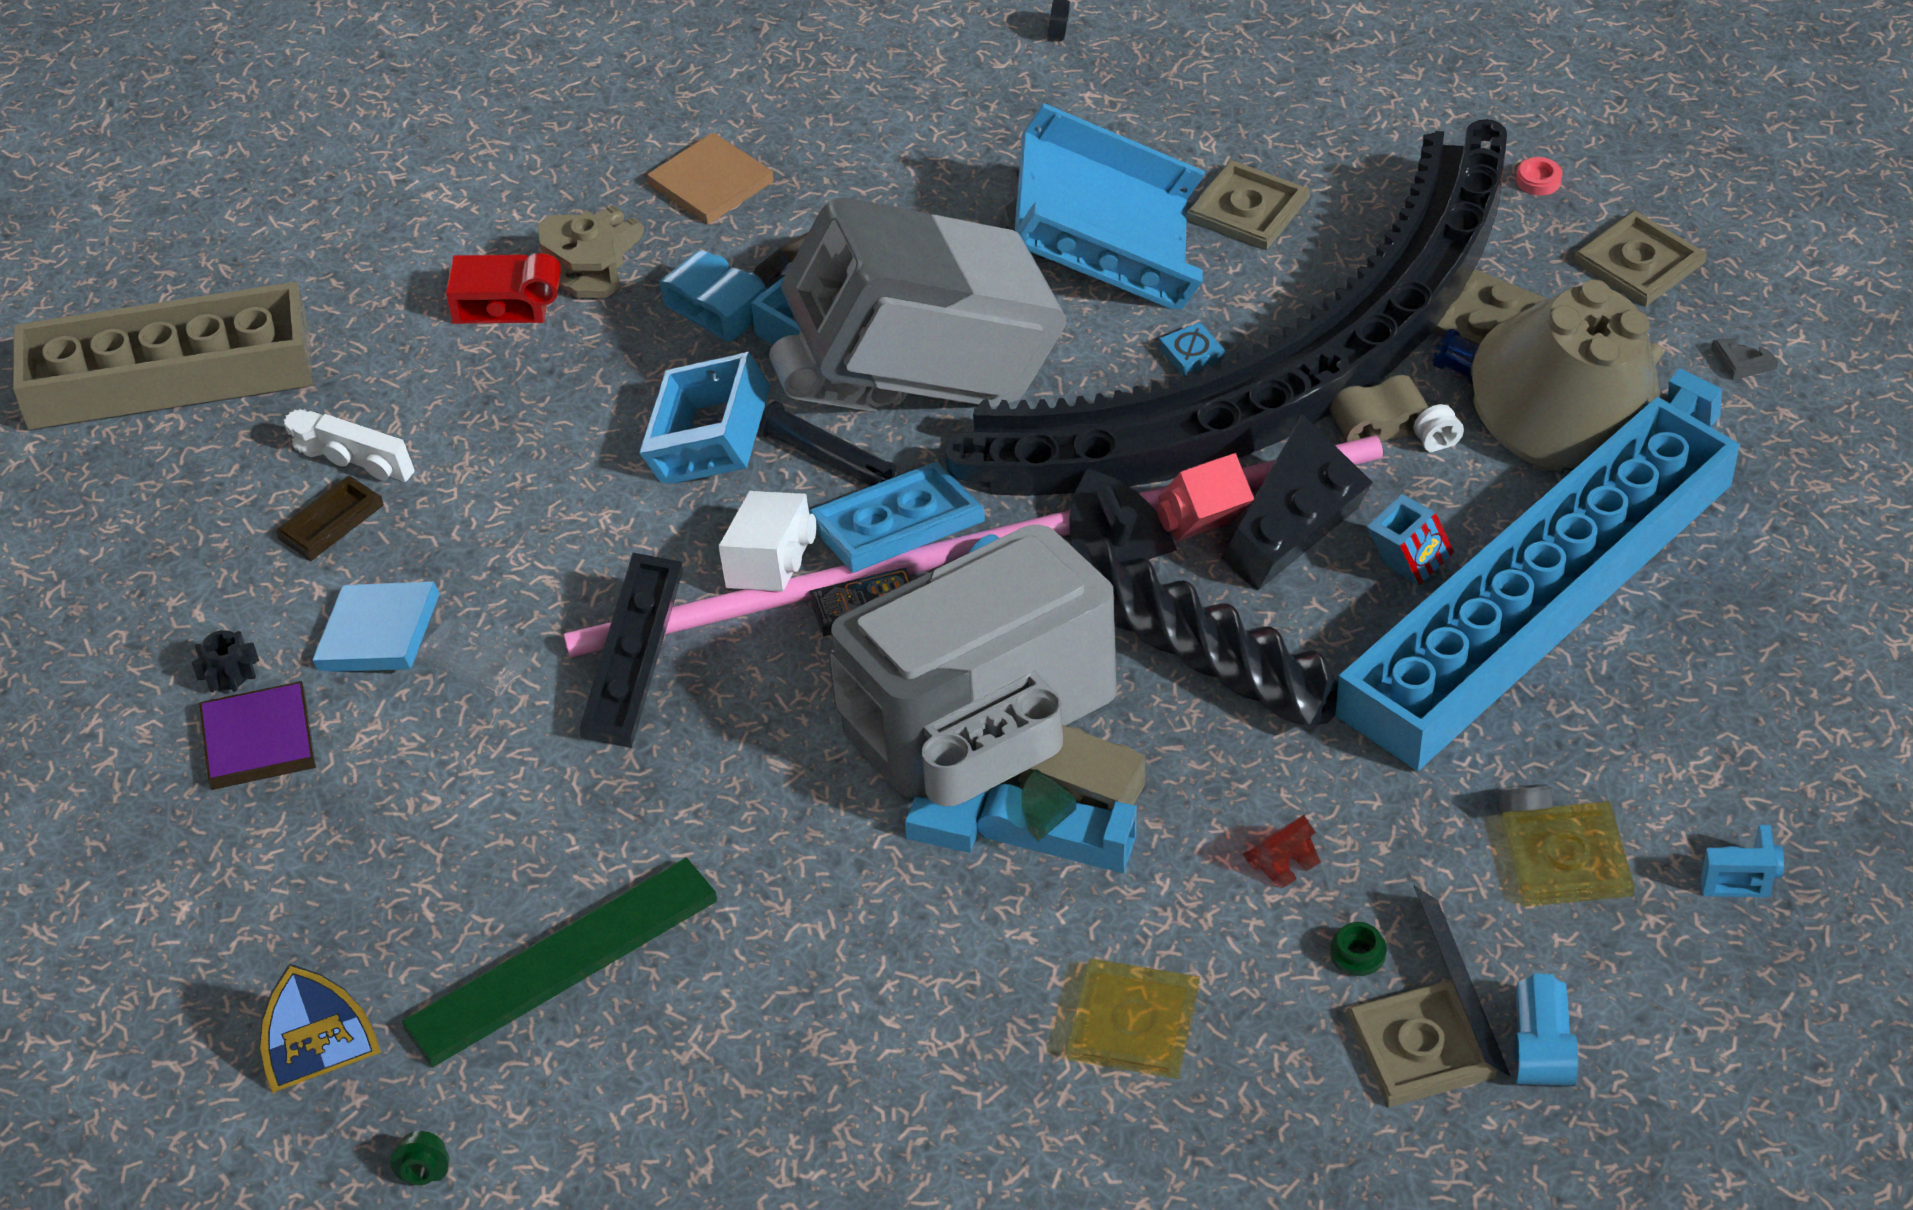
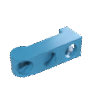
(1086, 836)

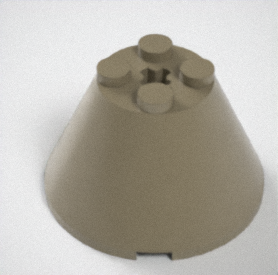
(1565, 375)

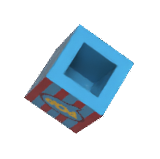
(1410, 539)

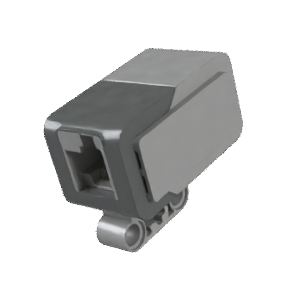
(912, 308)
(976, 666)

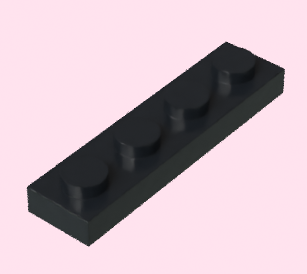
(631, 650)

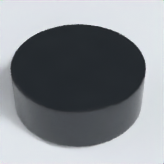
(1058, 20)

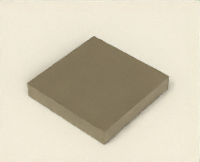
(1248, 204)
(1640, 258)
(1419, 1043)

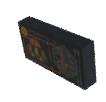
(843, 597)

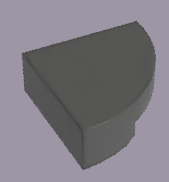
(1742, 360)

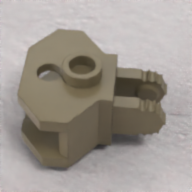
(589, 247)

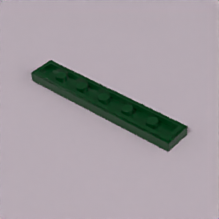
(558, 962)

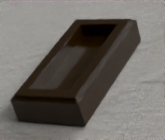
(329, 518)

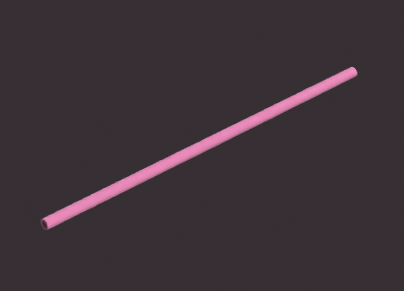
(917, 560)

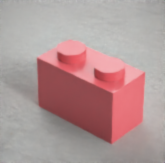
(1204, 498)

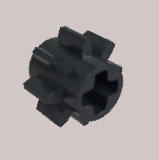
(225, 660)

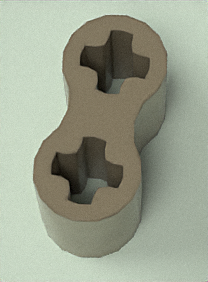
(1379, 410)

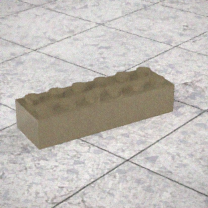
(161, 355)

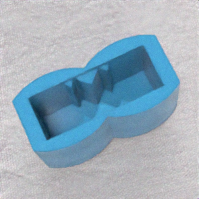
(712, 294)

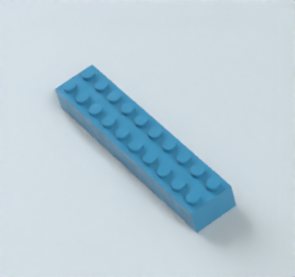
(1535, 583)

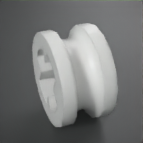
(1438, 428)

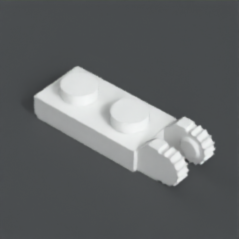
(349, 443)

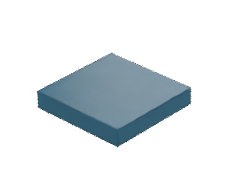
(376, 627)

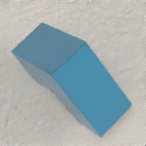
(945, 825)

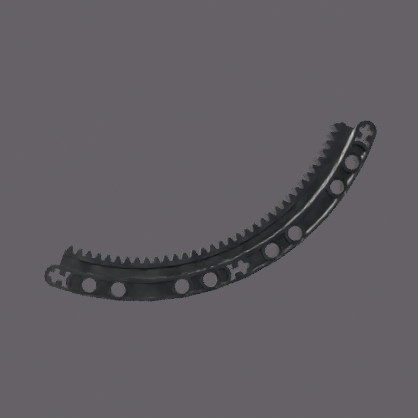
(1263, 395)

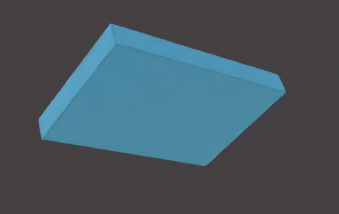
(896, 516)

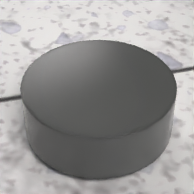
(1524, 797)

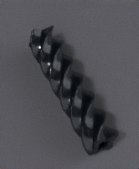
(1214, 639)

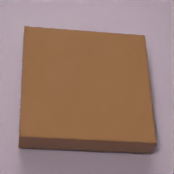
(710, 178)

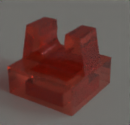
(1288, 842)

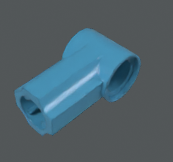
(1543, 1038)

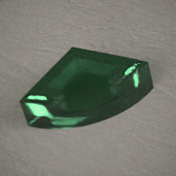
(1045, 804)

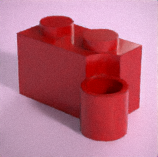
(502, 288)

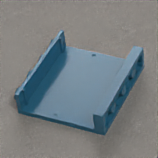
(1106, 207)

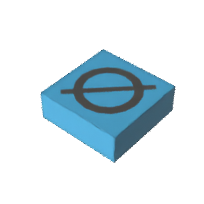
(1191, 348)

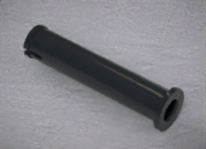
(823, 445)

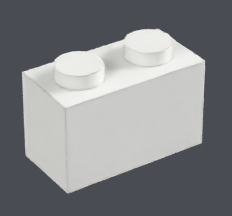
(766, 540)

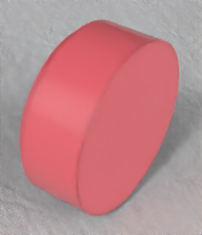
(1539, 176)

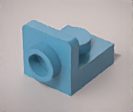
(1743, 871)

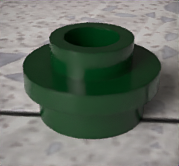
(1358, 935)
(420, 1158)

